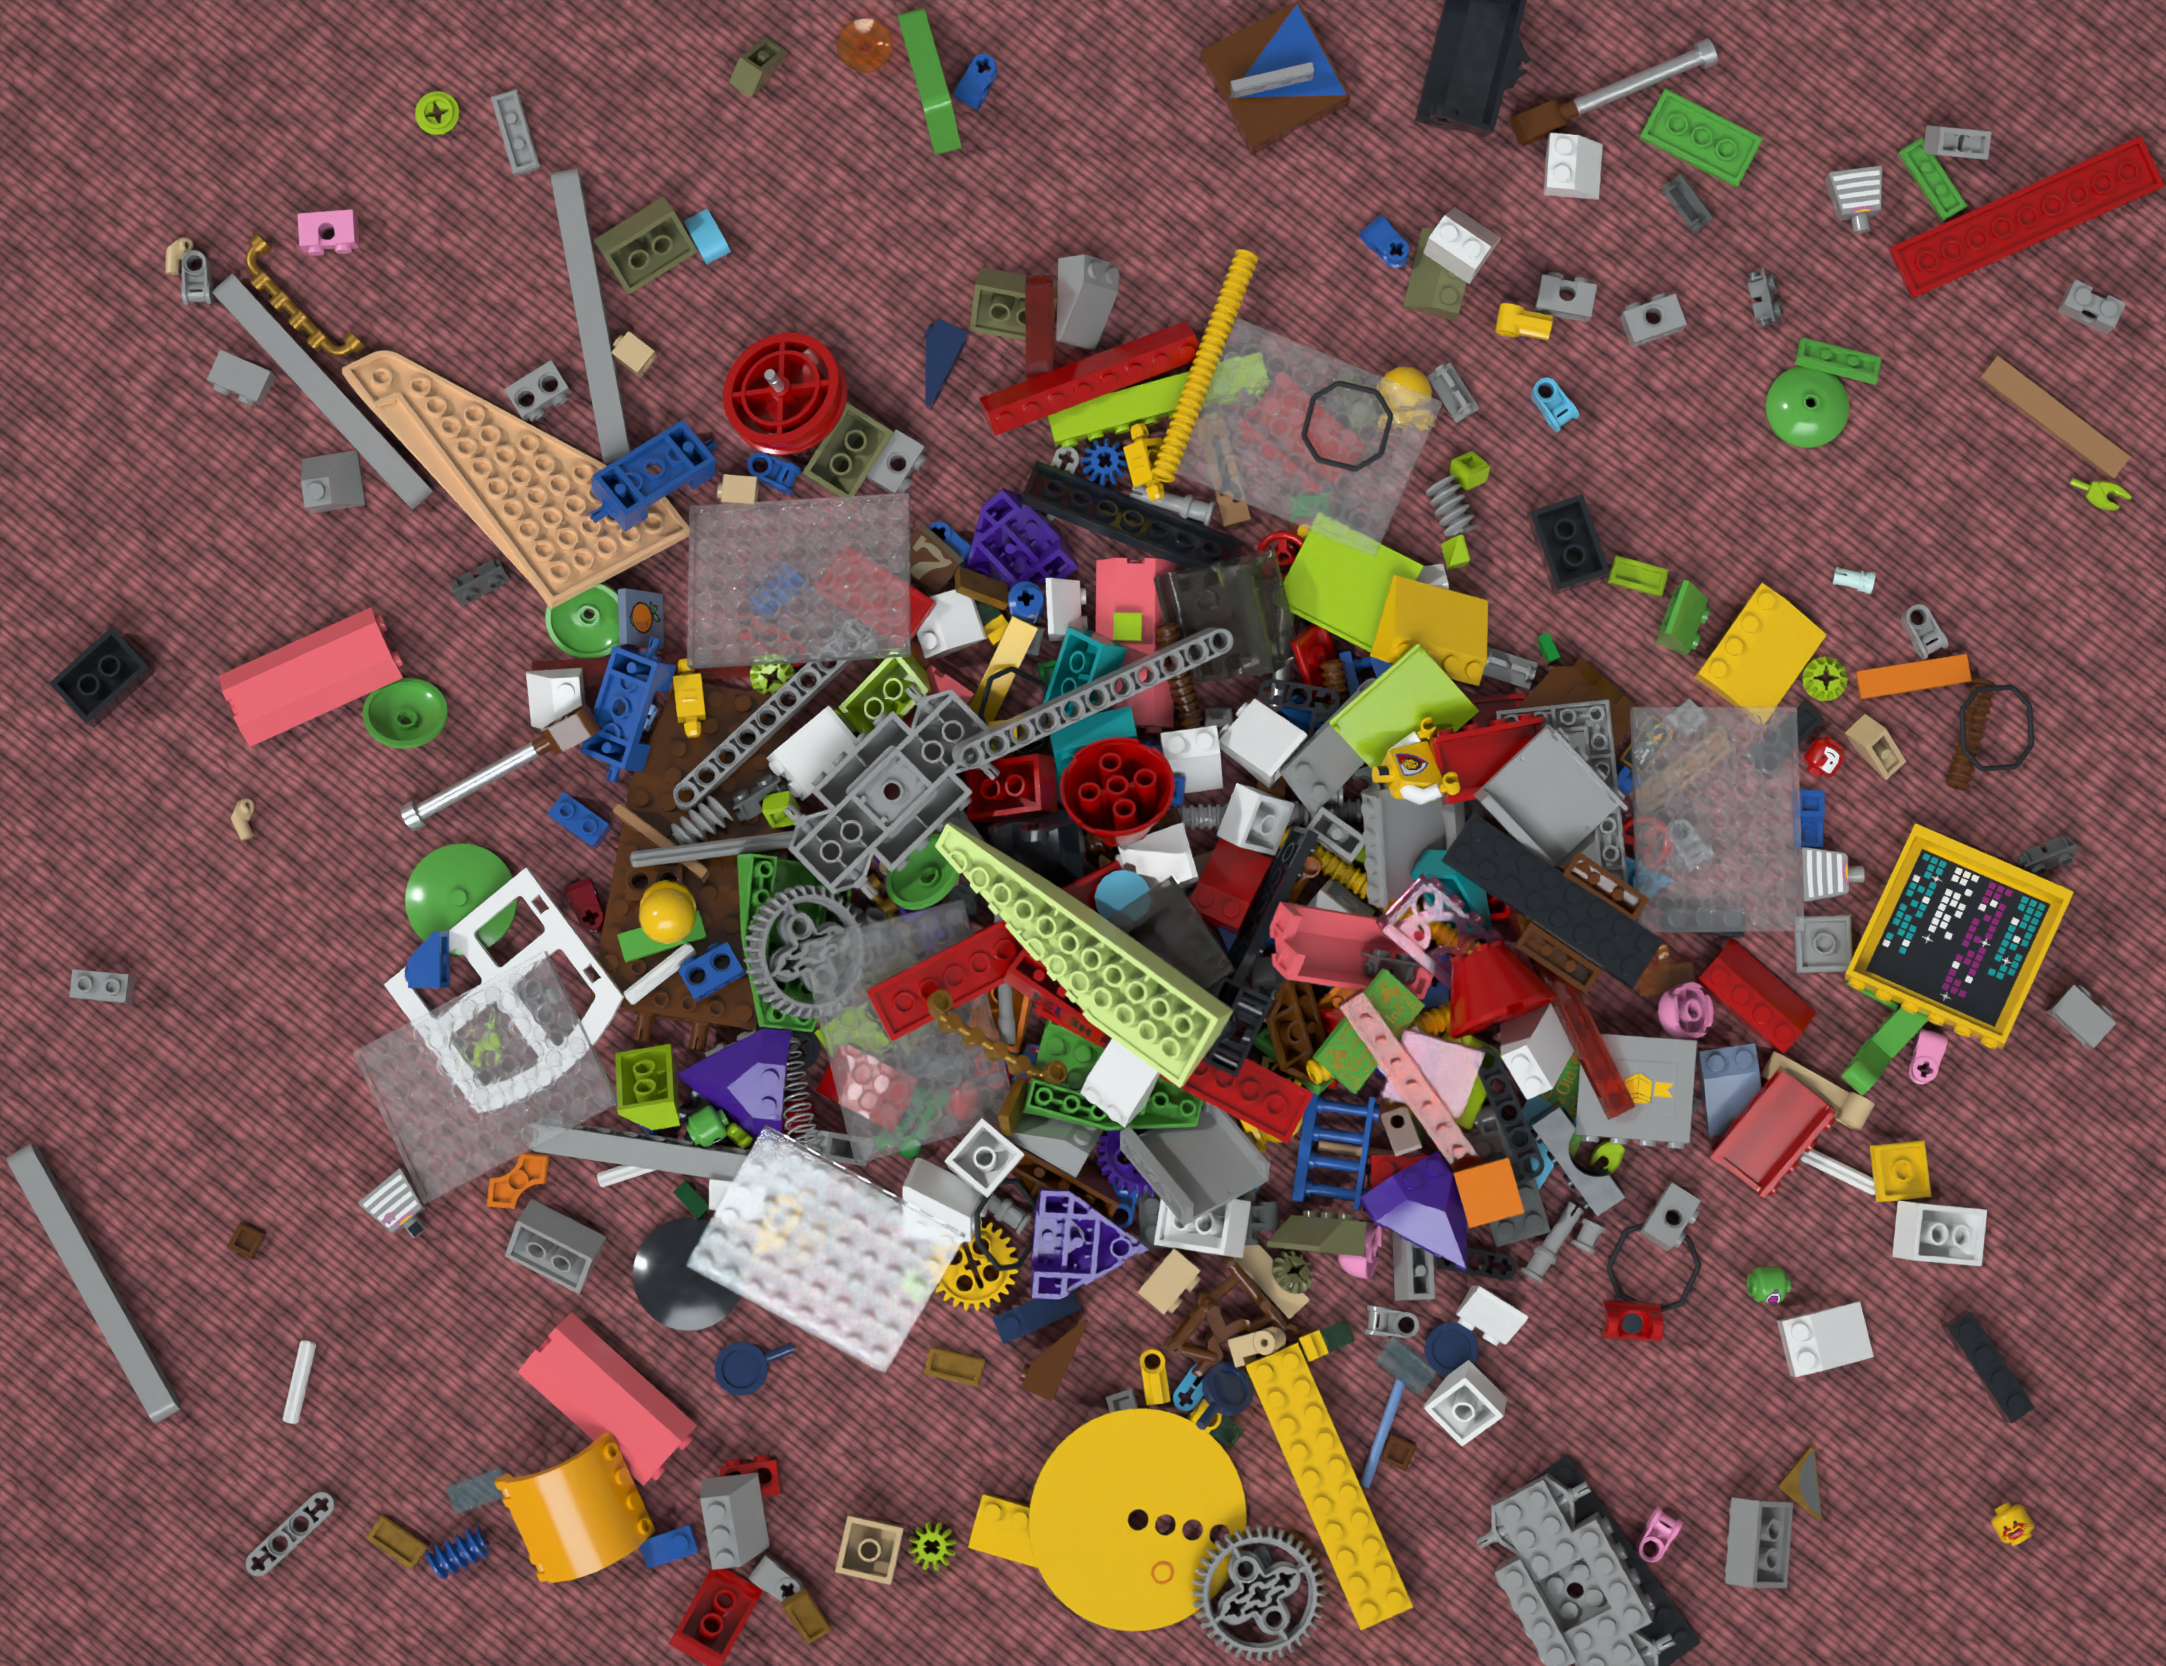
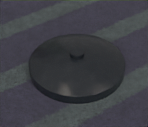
(670, 1288)

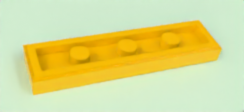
(1008, 653)

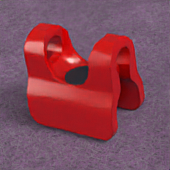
(1633, 1320)

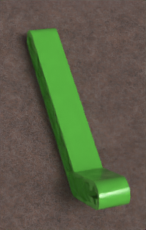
(1880, 1049)

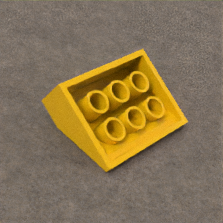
(1443, 623)
(1761, 652)

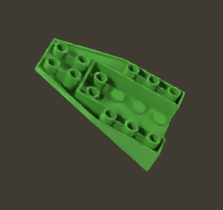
(761, 879)
(1165, 1107)

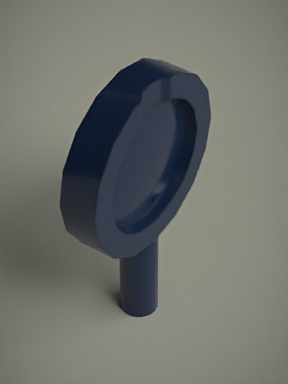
(1450, 1347)
(744, 1366)
(1226, 1391)

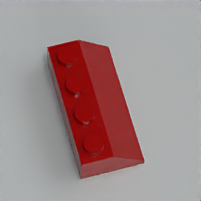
(1756, 997)

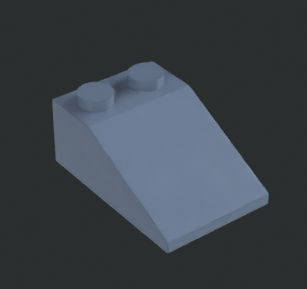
(1727, 1084)

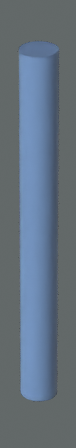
(1382, 1434)

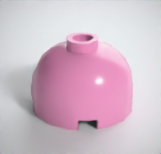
(1685, 1011)
(1364, 1266)

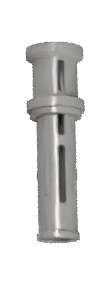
(1186, 506)
(1008, 1212)
(1545, 1254)

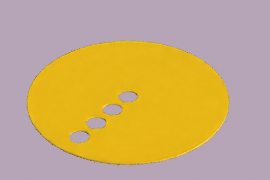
(1084, 1505)

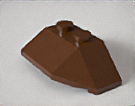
(1295, 1028)
(1089, 1184)

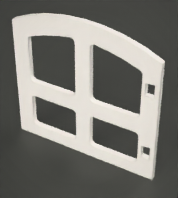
(557, 935)

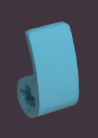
(707, 236)

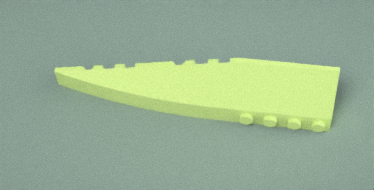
(1102, 968)

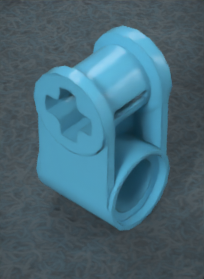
(1554, 405)

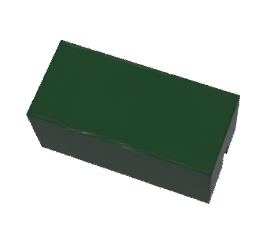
(691, 1199)

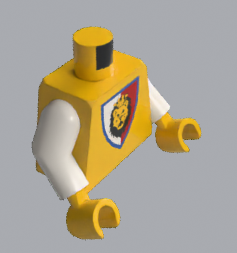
(1412, 770)

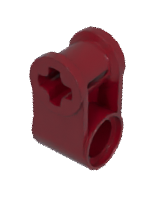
(584, 901)

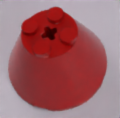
(1117, 789)
(1492, 988)

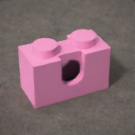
(314, 224)

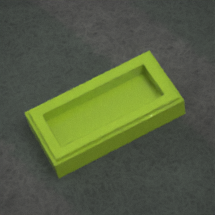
(1638, 576)

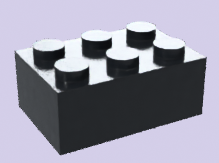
(1568, 544)
(102, 677)

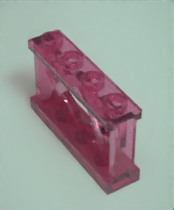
(1403, 932)

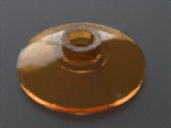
(864, 32)

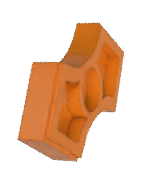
(507, 1190)

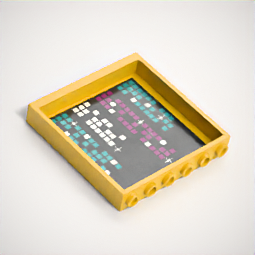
(1958, 936)

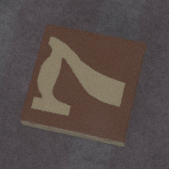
(931, 561)

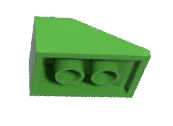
(1682, 619)

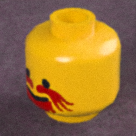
(2012, 1523)

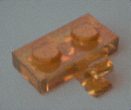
(1665, 975)

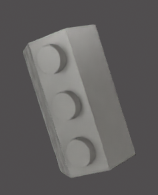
(555, 1246)
(733, 1519)
(1758, 1543)

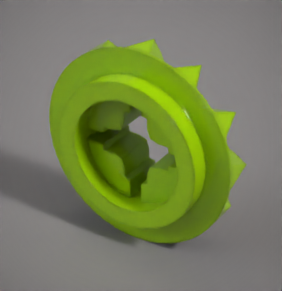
(426, 107)
(759, 680)
(1816, 688)

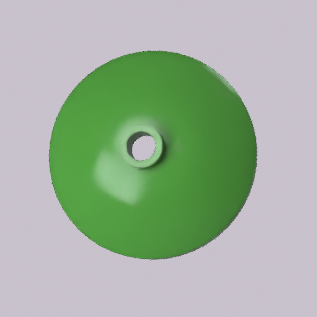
(1796, 421)
(583, 633)
(402, 703)
(923, 879)

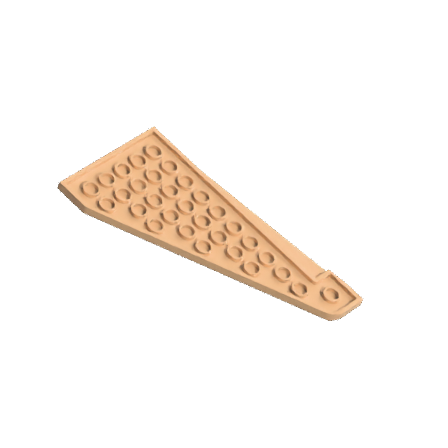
(511, 479)

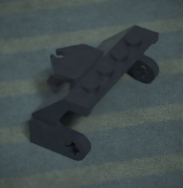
(1472, 65)
(1045, 844)

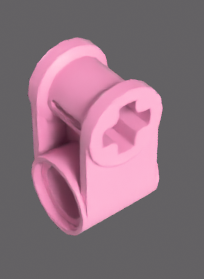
(1927, 1050)
(1658, 1533)

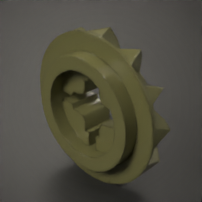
(1294, 1282)

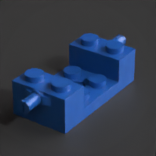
(629, 489)
(629, 678)

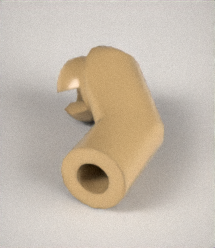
(175, 253)
(241, 817)

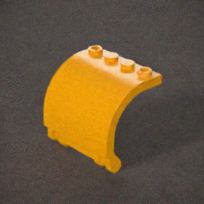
(578, 1512)

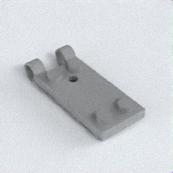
(1322, 763)

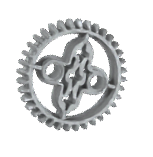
(791, 951)
(1248, 1601)

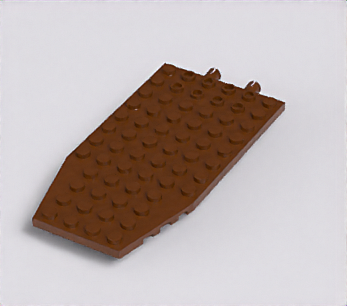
(717, 899)

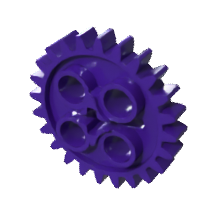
(1110, 1155)

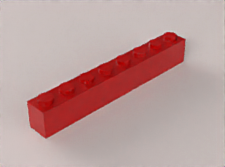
(1089, 378)

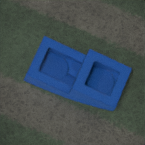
(1812, 815)

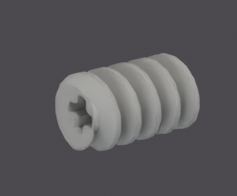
(1450, 507)
(700, 822)

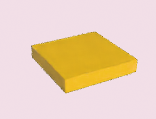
(1900, 1171)

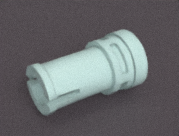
(1862, 580)

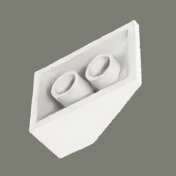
(1120, 1083)
(1216, 1232)
(1939, 1233)
(1490, 1315)
(1825, 1339)

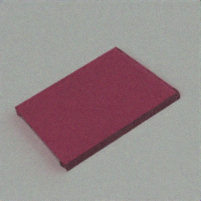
(1446, 1067)

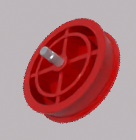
(785, 394)

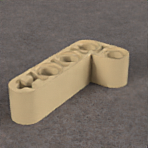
(1850, 1108)

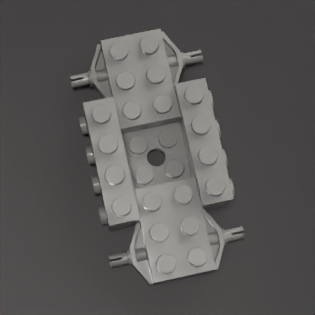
(859, 817)
(1556, 1551)

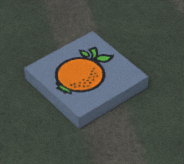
(640, 617)

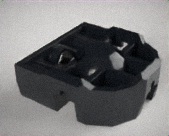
(1240, 1011)

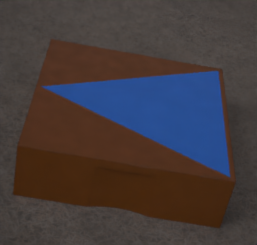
(1268, 46)

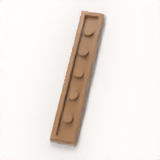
(2055, 417)

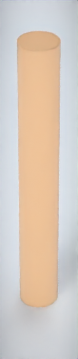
(1347, 1149)

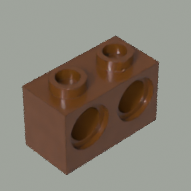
(654, 875)

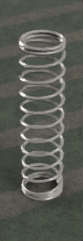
(814, 1147)

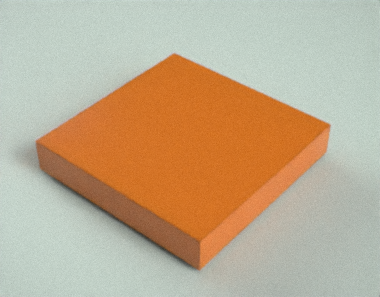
(1488, 1192)

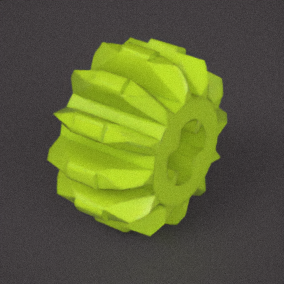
(932, 1556)

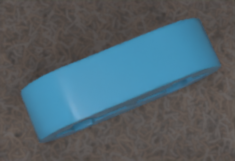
(1184, 1386)

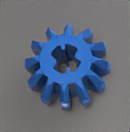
(1094, 463)

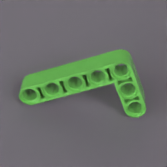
(930, 81)

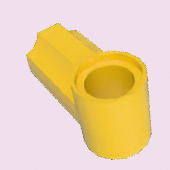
(1516, 321)
(1155, 1379)

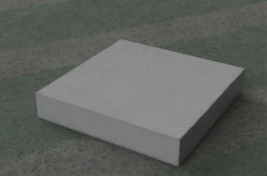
(1824, 944)

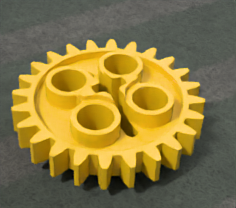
(975, 1295)

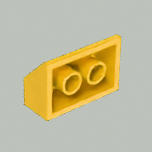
(1003, 1530)

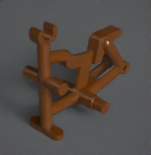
(1208, 1307)

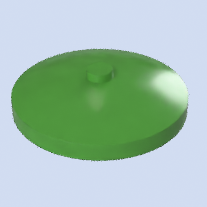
(451, 886)

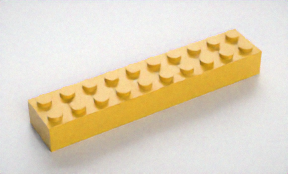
(1328, 1486)

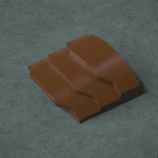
(1582, 684)
(1558, 956)

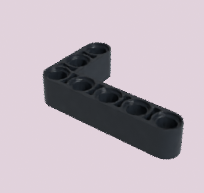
(1510, 1126)

